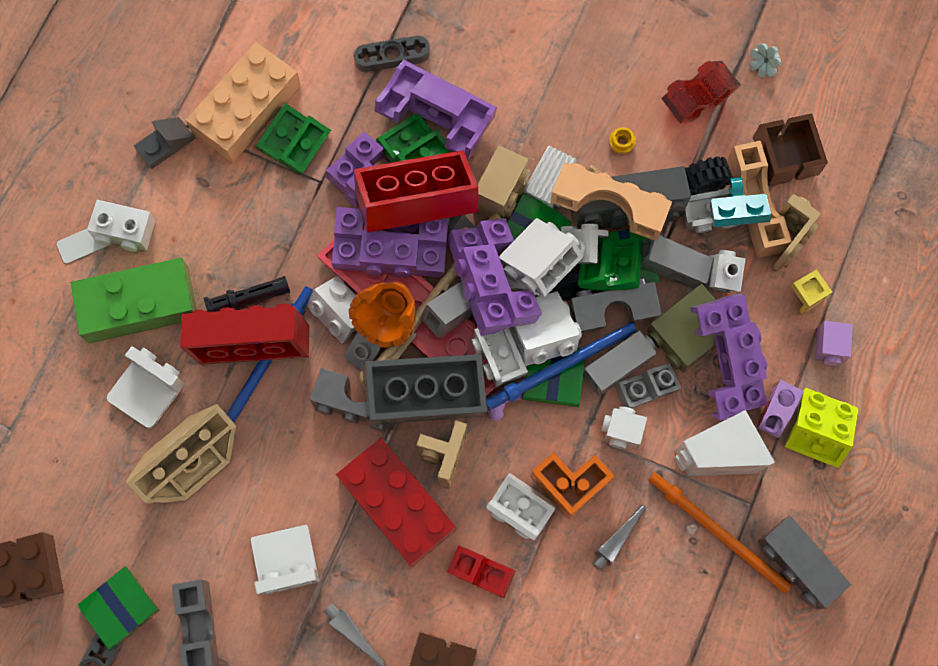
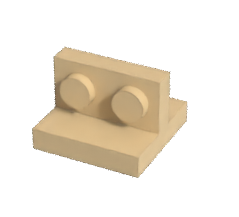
(447, 453)

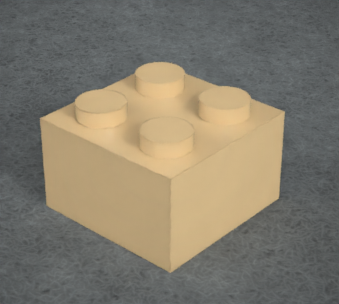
(502, 182)

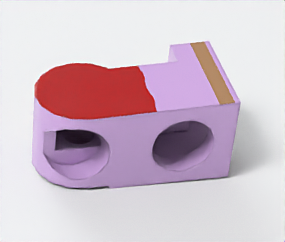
(779, 408)

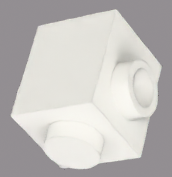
(726, 272)
(623, 428)

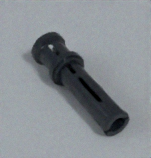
(248, 296)

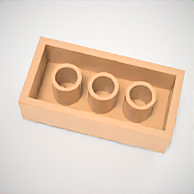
(244, 102)

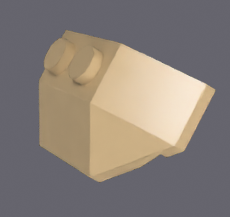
(185, 458)

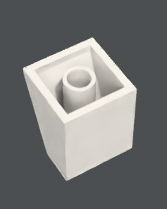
(725, 450)

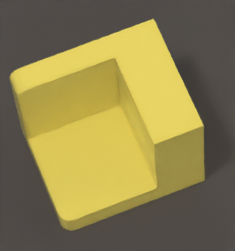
(811, 290)

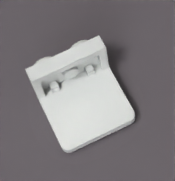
(145, 388)

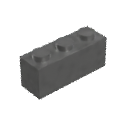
(803, 564)

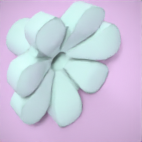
(765, 60)

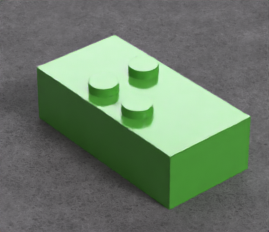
(133, 300)

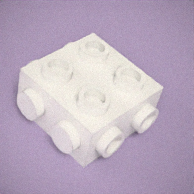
(541, 257)
(551, 335)

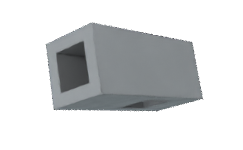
(676, 262)
(447, 311)
(620, 363)

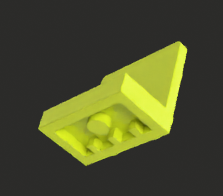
(823, 428)

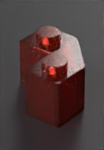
(709, 87)

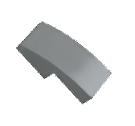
(648, 386)

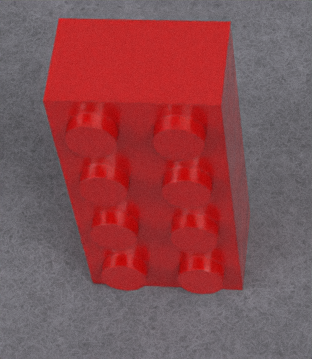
(416, 191)
(245, 334)
(396, 502)

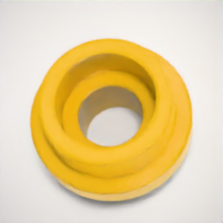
(622, 133)

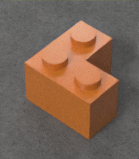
(569, 489)

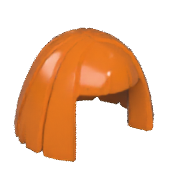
(384, 314)

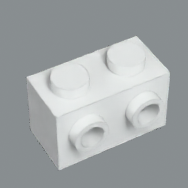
(121, 226)

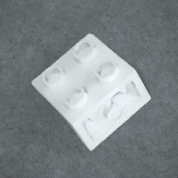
(284, 560)

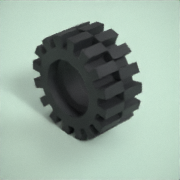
(708, 175)

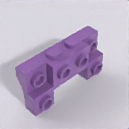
(439, 102)
(359, 154)
(388, 251)
(484, 278)
(738, 354)

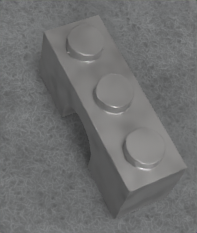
(640, 302)
(331, 396)
(194, 609)

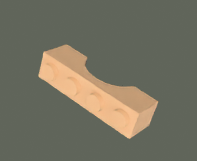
(751, 165)
(644, 210)

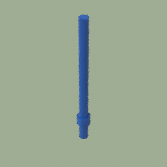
(262, 366)
(513, 391)

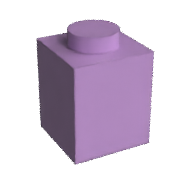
(833, 342)

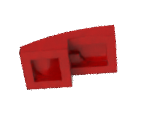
(481, 571)

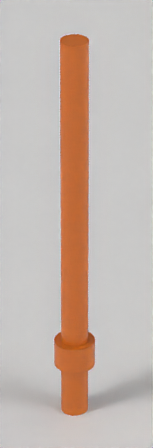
(674, 495)

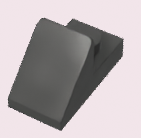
(167, 139)

